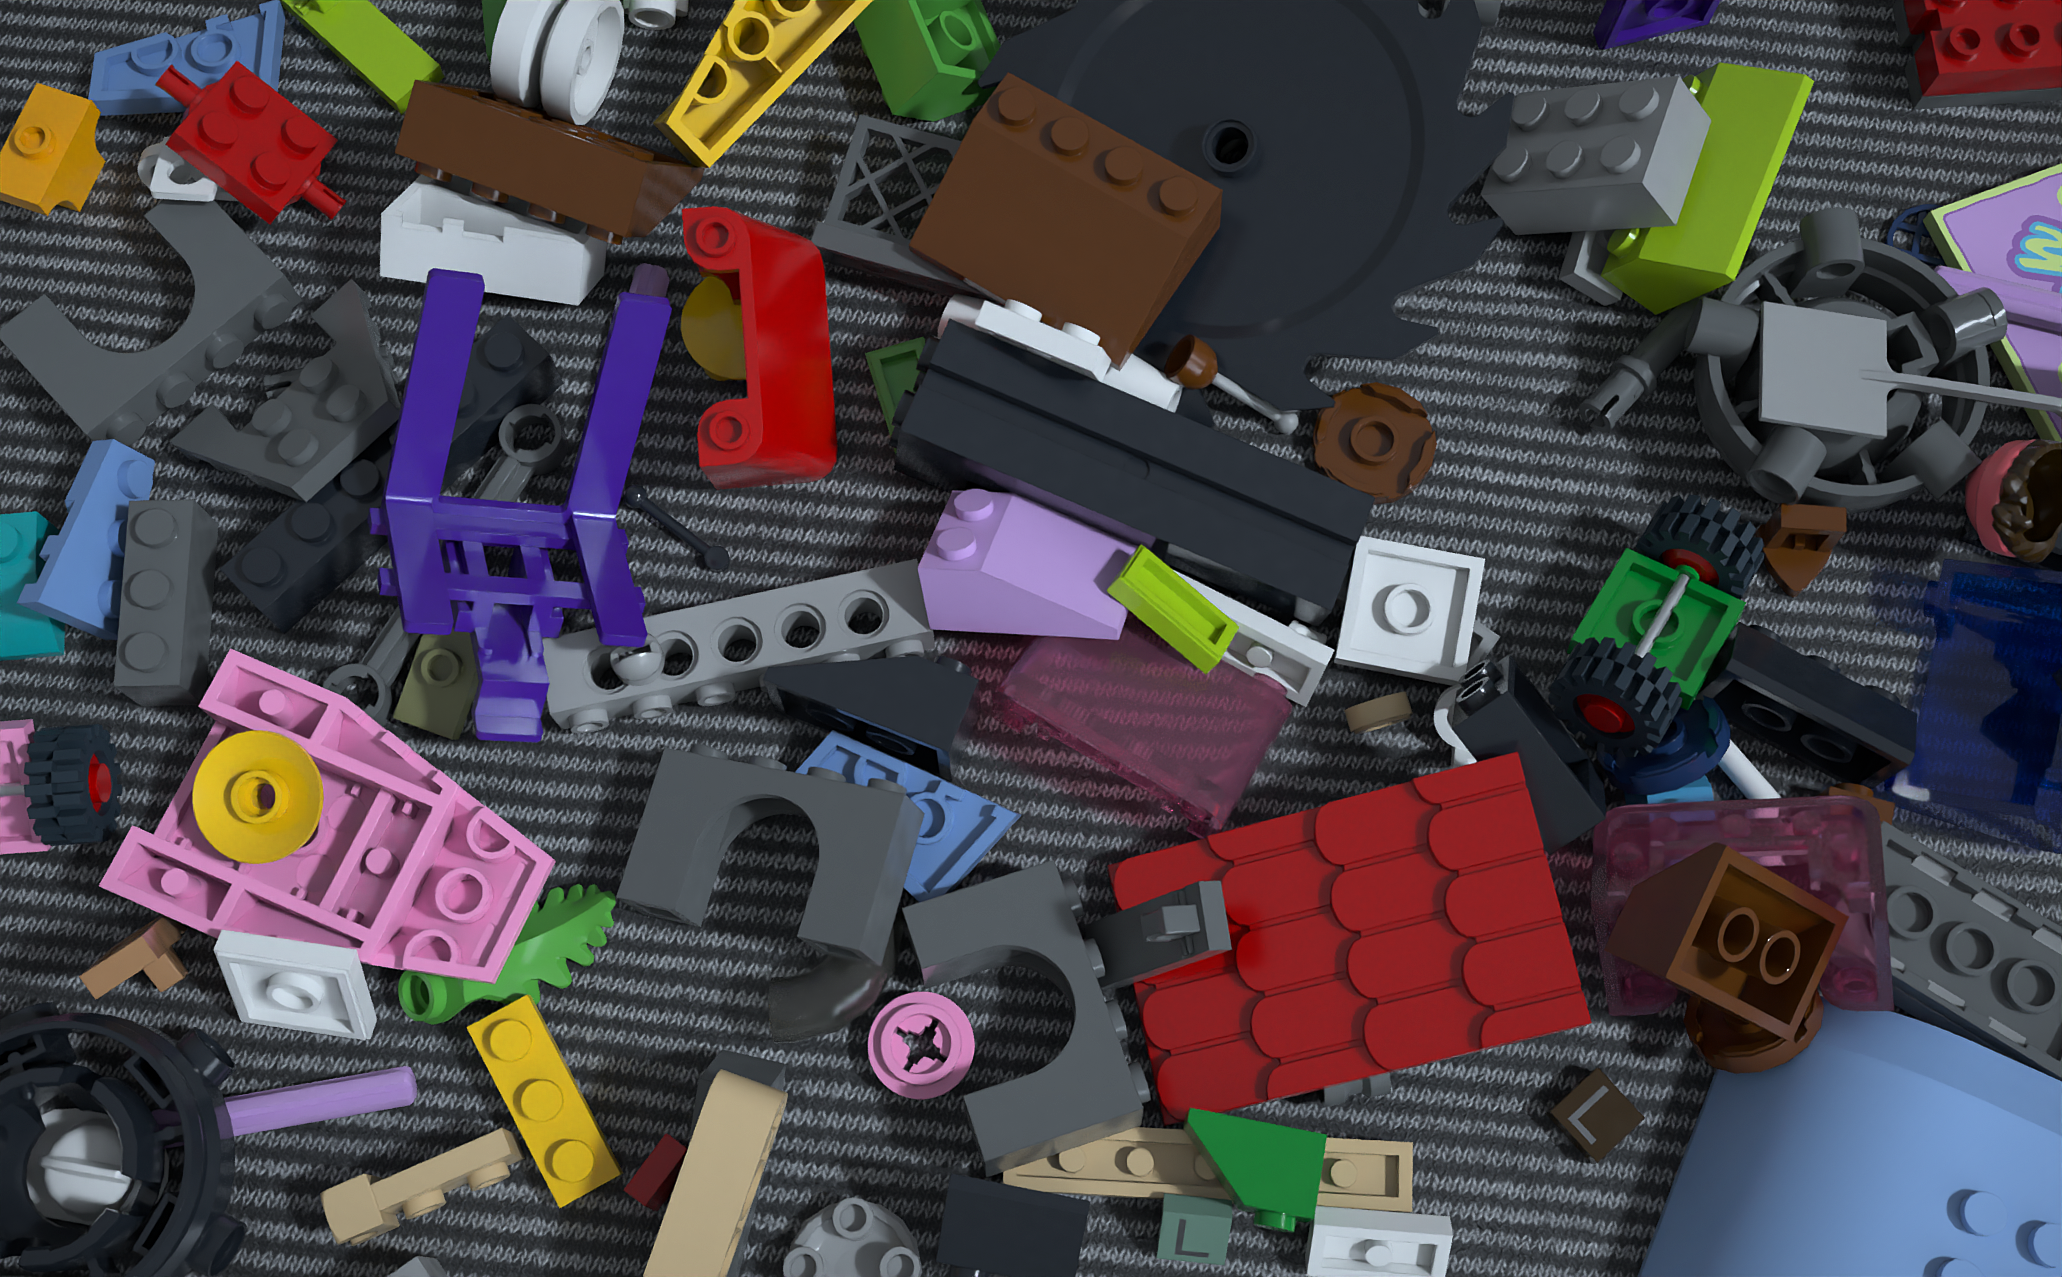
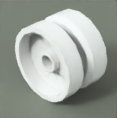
(557, 55)

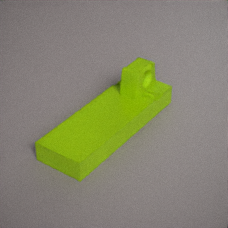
(368, 45)

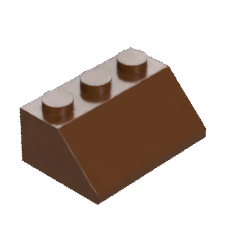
(1730, 937)

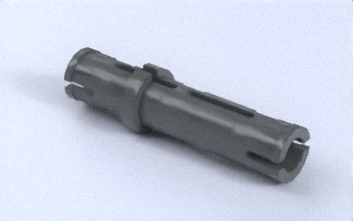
(1636, 374)

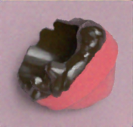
(2018, 499)

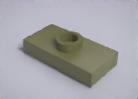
(440, 685)

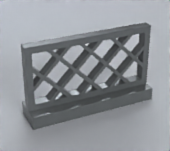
(867, 247)

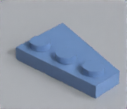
(127, 74)
(87, 557)
(956, 822)

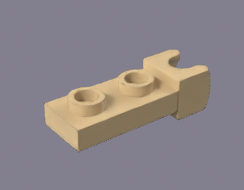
(369, 1203)

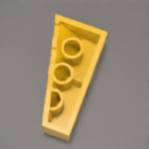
(747, 67)

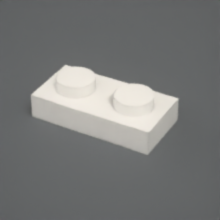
(1377, 1244)

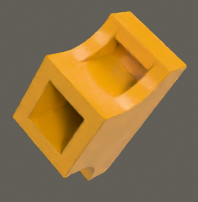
(51, 152)

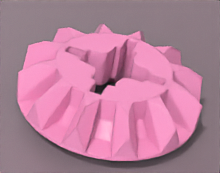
(913, 1015)

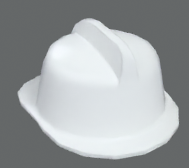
(78, 1167)

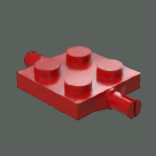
(251, 142)

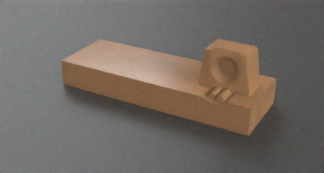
(144, 949)

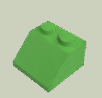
(928, 54)

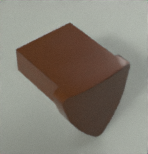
(1800, 543)

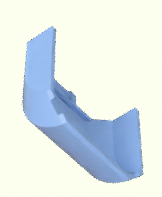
(1870, 1160)

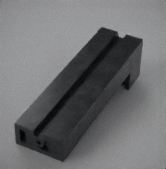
(1128, 470)

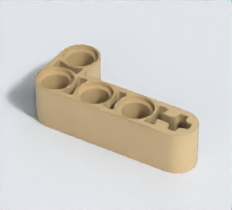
(718, 1179)

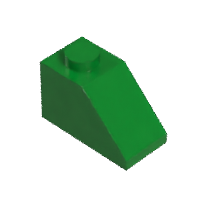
(1261, 1165)

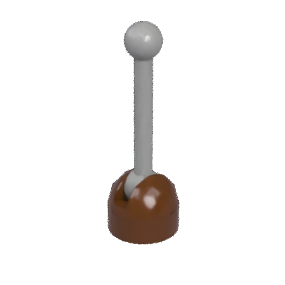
(1195, 366)

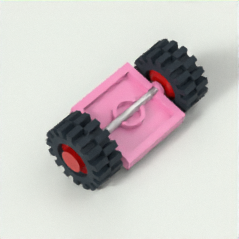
(56, 786)

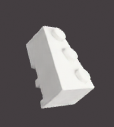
(513, 251)

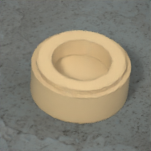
(1378, 713)

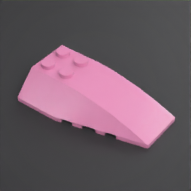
(393, 869)

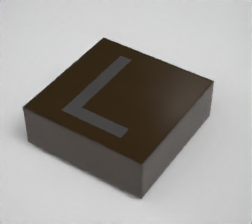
(1595, 1115)

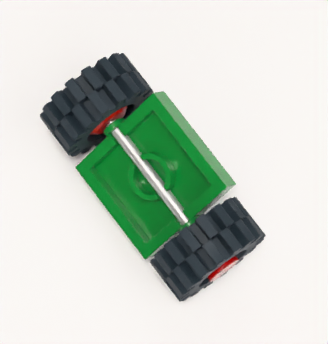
(1657, 626)

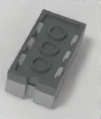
(1972, 956)

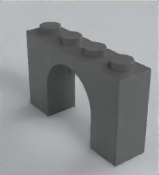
(122, 393)
(707, 800)
(1032, 925)

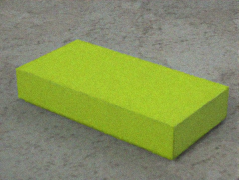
(1173, 609)

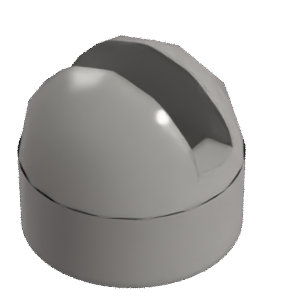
(638, 668)

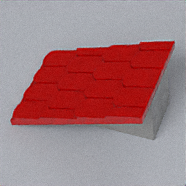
(1359, 942)

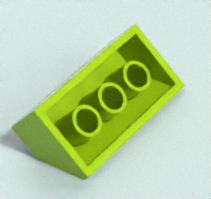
(1743, 150)

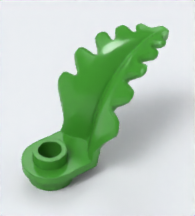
(538, 954)

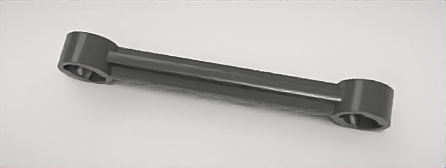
(502, 483)

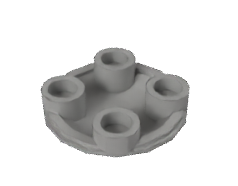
(853, 1241)

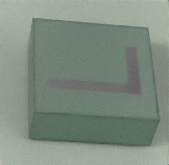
(1194, 1229)

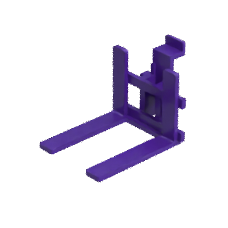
(453, 584)

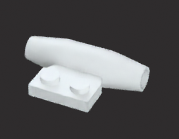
(1071, 347)

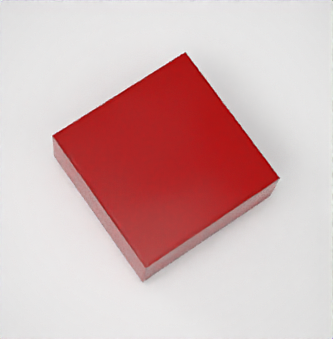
(658, 1173)

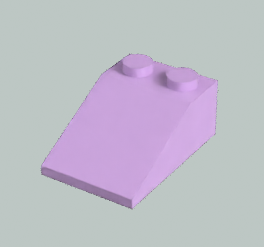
(1020, 570)

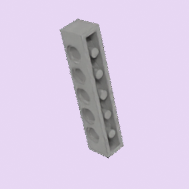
(766, 618)

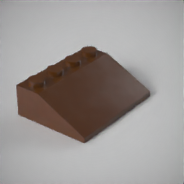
(542, 160)
(1067, 218)

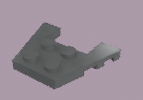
(318, 421)

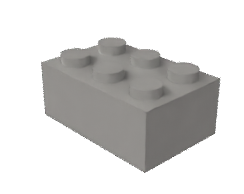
(1598, 157)

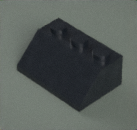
(1810, 709)

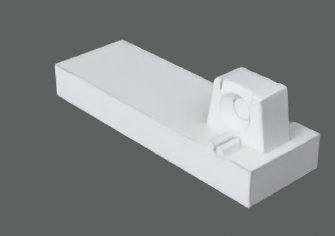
(1263, 645)

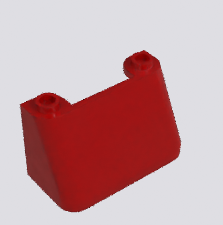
(789, 419)

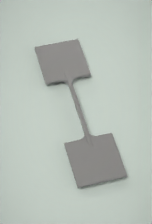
(1836, 377)

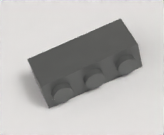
(166, 603)

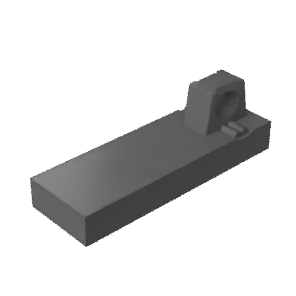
(1161, 934)

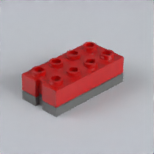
(1981, 51)

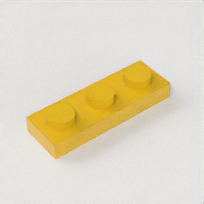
(544, 1100)

